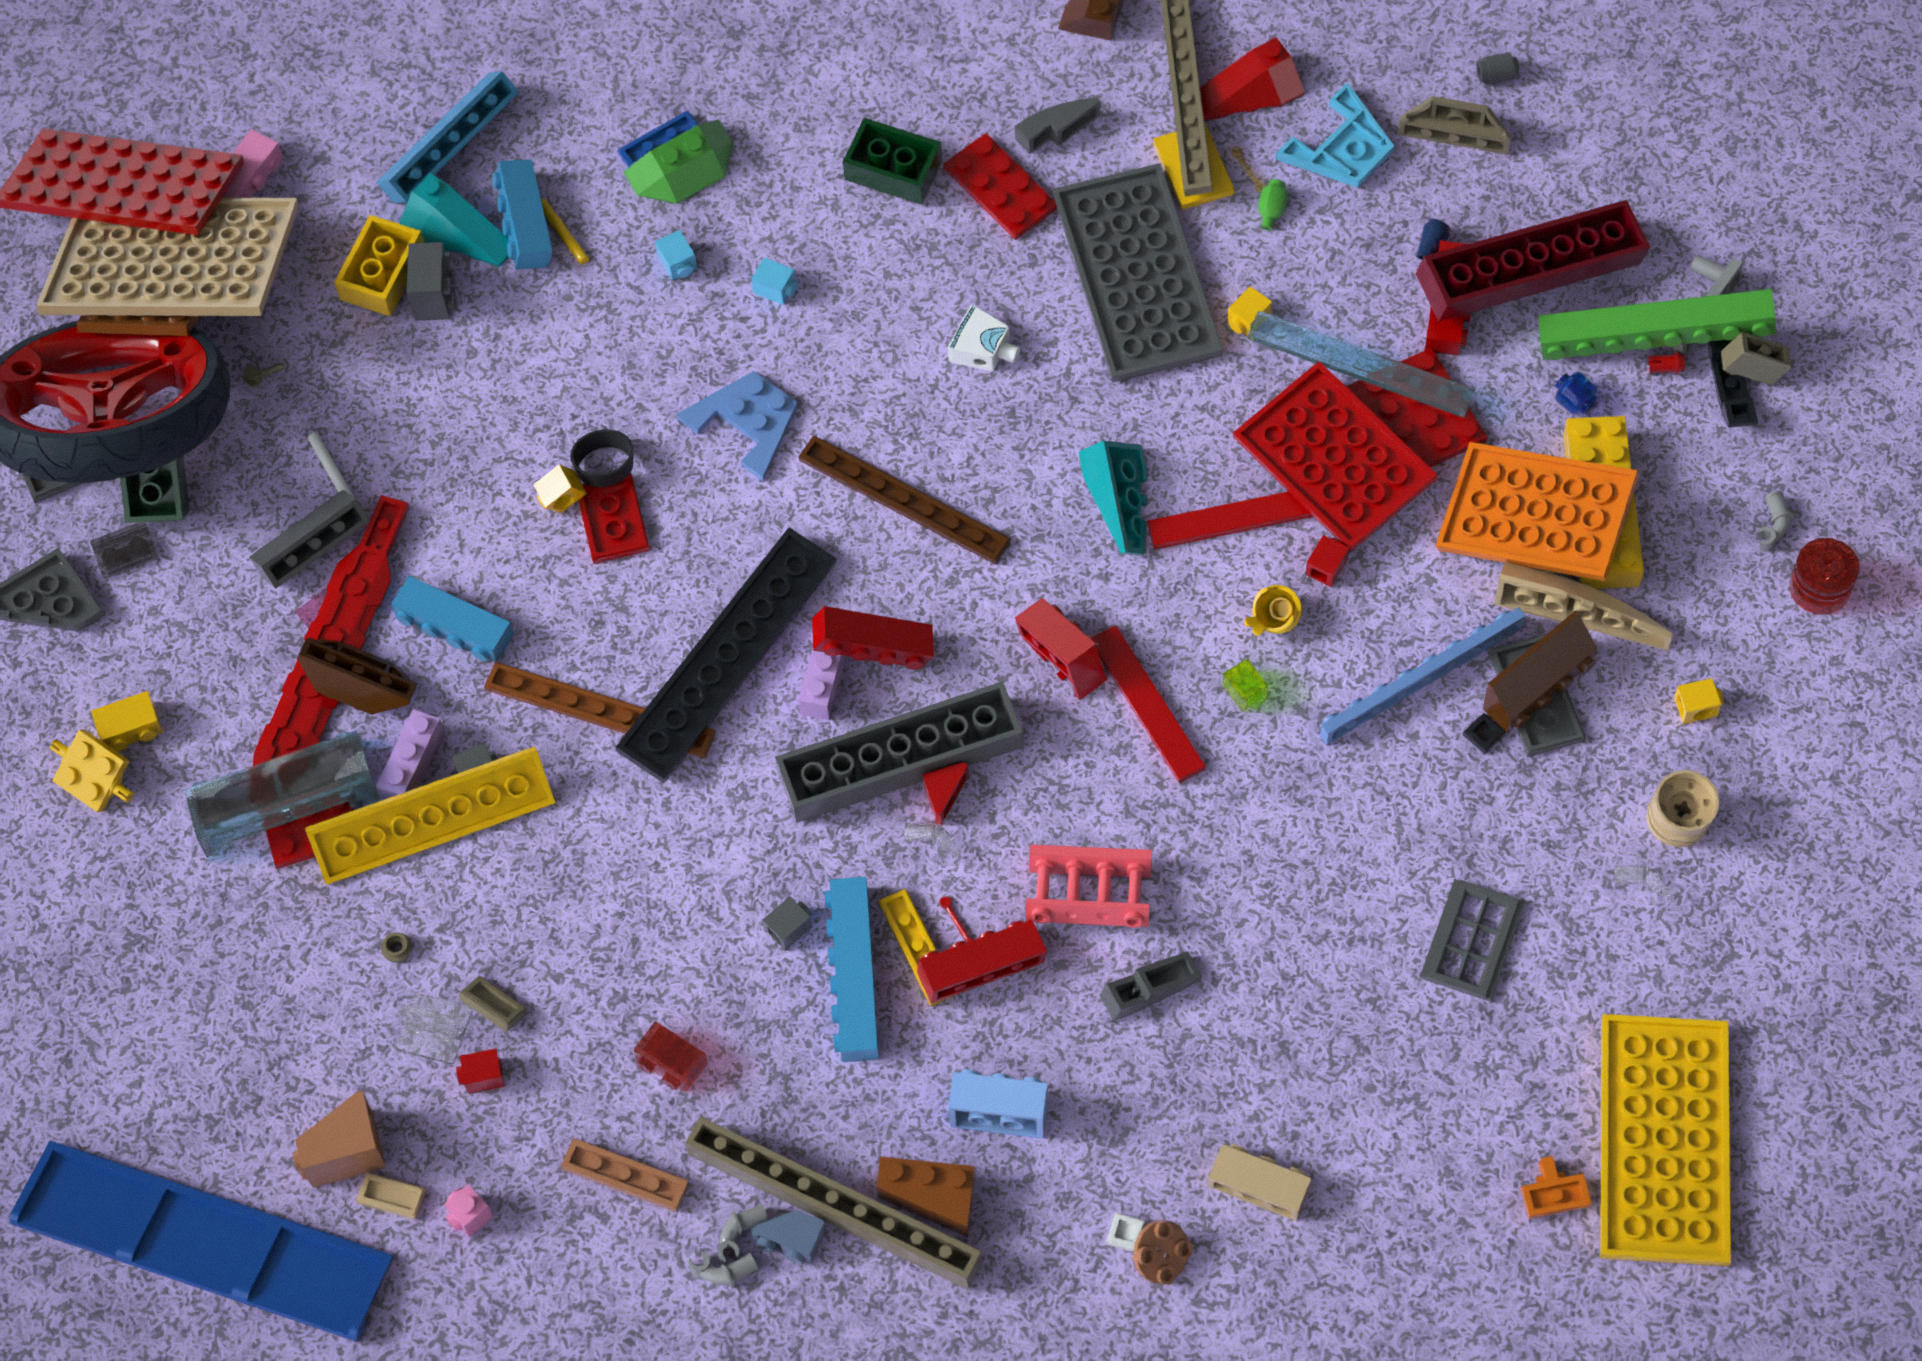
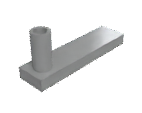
(1725, 282)

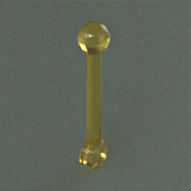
(1236, 152)

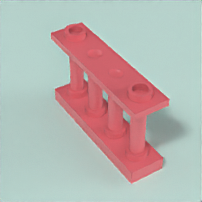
(1089, 861)

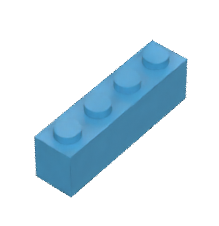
(523, 214)
(452, 619)

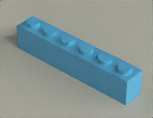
(448, 136)
(853, 969)

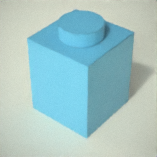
(676, 255)
(774, 281)

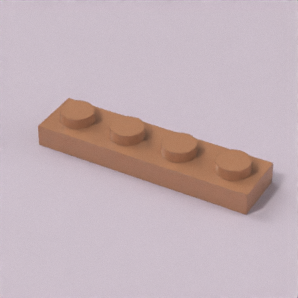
(625, 1175)

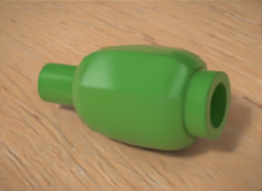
(1272, 202)

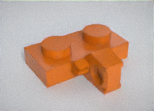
(1554, 1191)

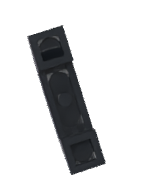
(1731, 390)

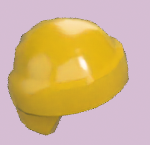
(1275, 604)

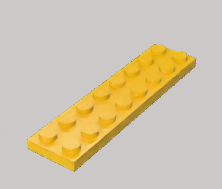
(430, 815)

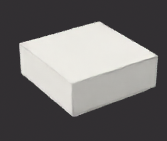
(1124, 1231)

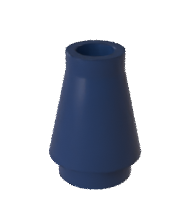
(1431, 235)

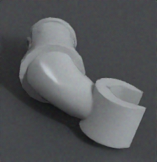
(1781, 521)
(736, 1225)
(725, 1274)

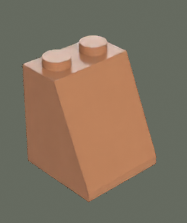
(340, 1144)

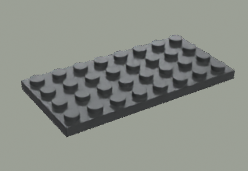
(1137, 273)

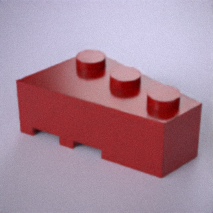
(1063, 645)

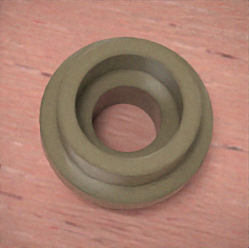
(393, 939)

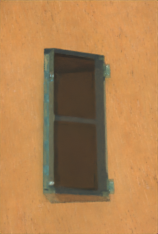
(280, 792)

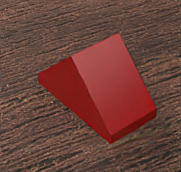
(944, 787)

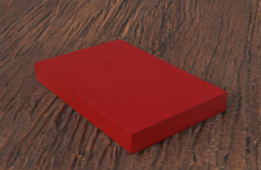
(613, 521)

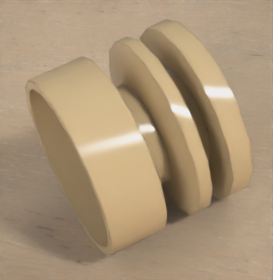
(1690, 794)

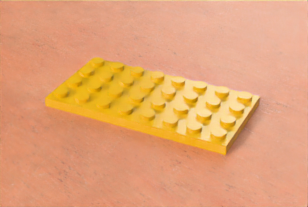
(1665, 1140)

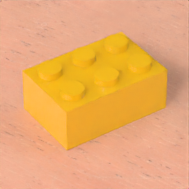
(377, 266)

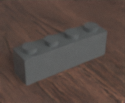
(309, 539)

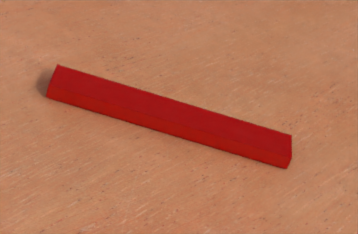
(1225, 519)
(1148, 705)

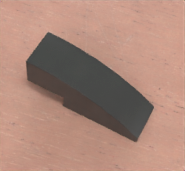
(1056, 123)
(1149, 985)

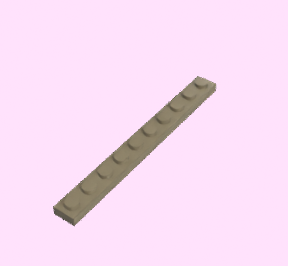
(1186, 97)

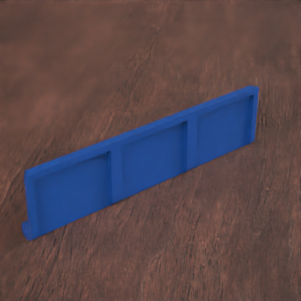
(202, 1240)

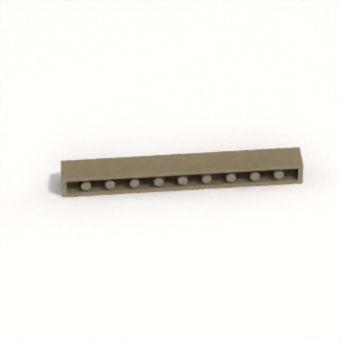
(834, 1203)

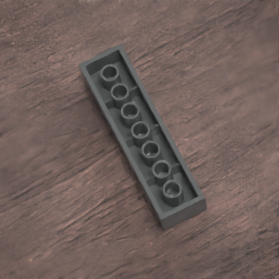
(899, 751)

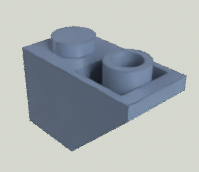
(792, 1234)

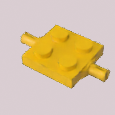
(91, 770)

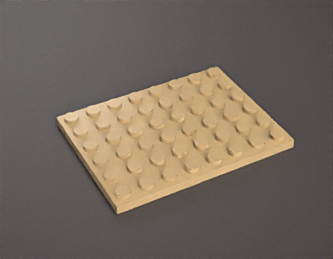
(172, 273)

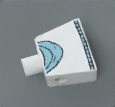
(981, 341)

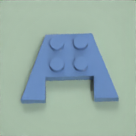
(752, 408)

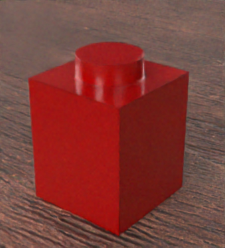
(1327, 560)
(480, 1071)

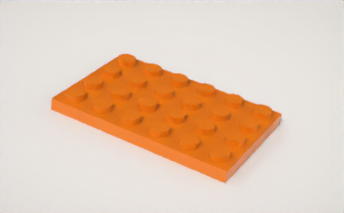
(1537, 511)

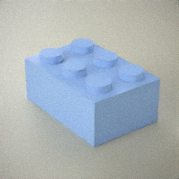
(998, 1104)

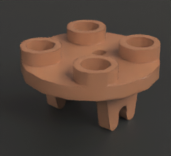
(1151, 1261)

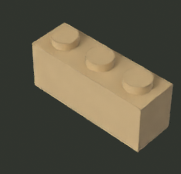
(1259, 1181)

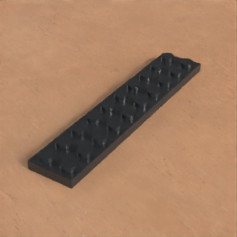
(725, 655)

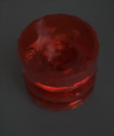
(1824, 576)

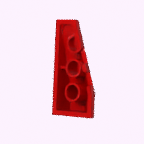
(1253, 82)

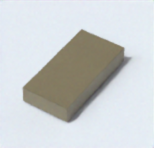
(492, 1003)

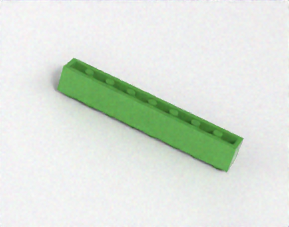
(1656, 324)

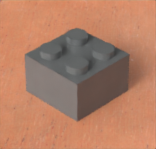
(430, 281)

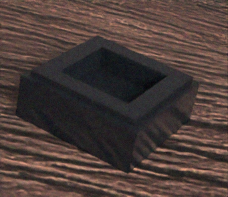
(1484, 733)

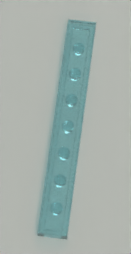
(1361, 364)

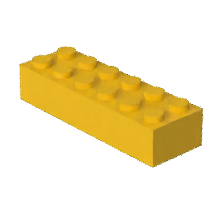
(1606, 443)

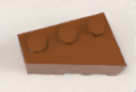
(929, 1189)

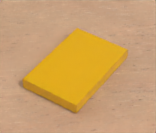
(1168, 153)

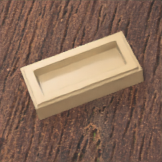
(391, 1196)

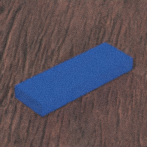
(641, 146)

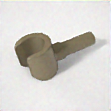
(255, 377)

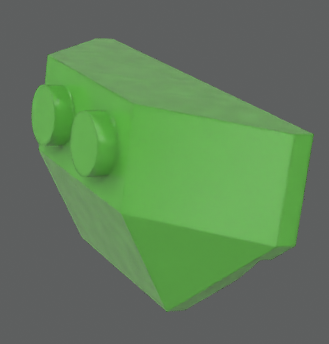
(682, 164)

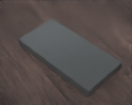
(1547, 728)

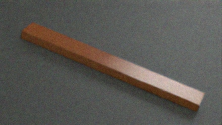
(574, 702)

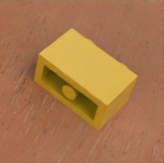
(127, 721)

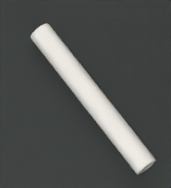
(328, 463)

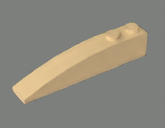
(1557, 597)

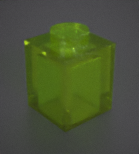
(1245, 685)

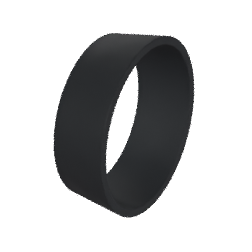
(597, 440)

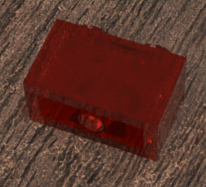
(669, 1057)

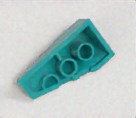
(450, 219)
(1114, 479)

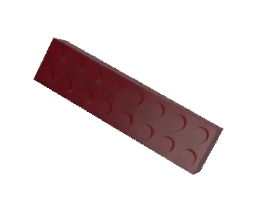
(1532, 260)

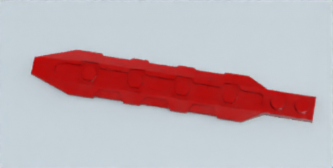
(345, 616)

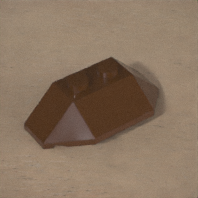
(355, 676)

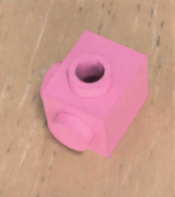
(467, 1210)

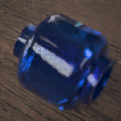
(1576, 393)

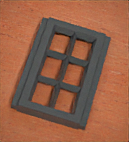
(1445, 931)

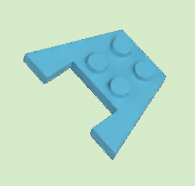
(1350, 151)

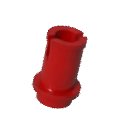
(1666, 363)

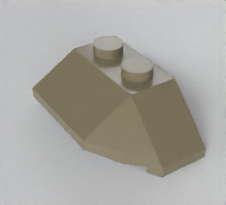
(1456, 124)

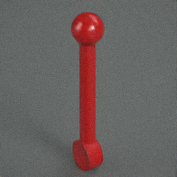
(945, 903)

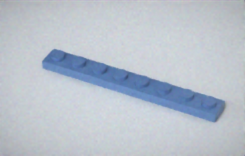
(1429, 671)

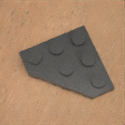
(48, 596)

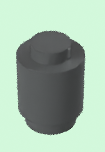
(1497, 68)

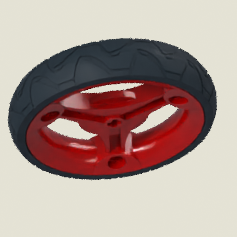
(105, 444)

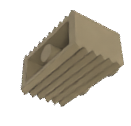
(1756, 358)

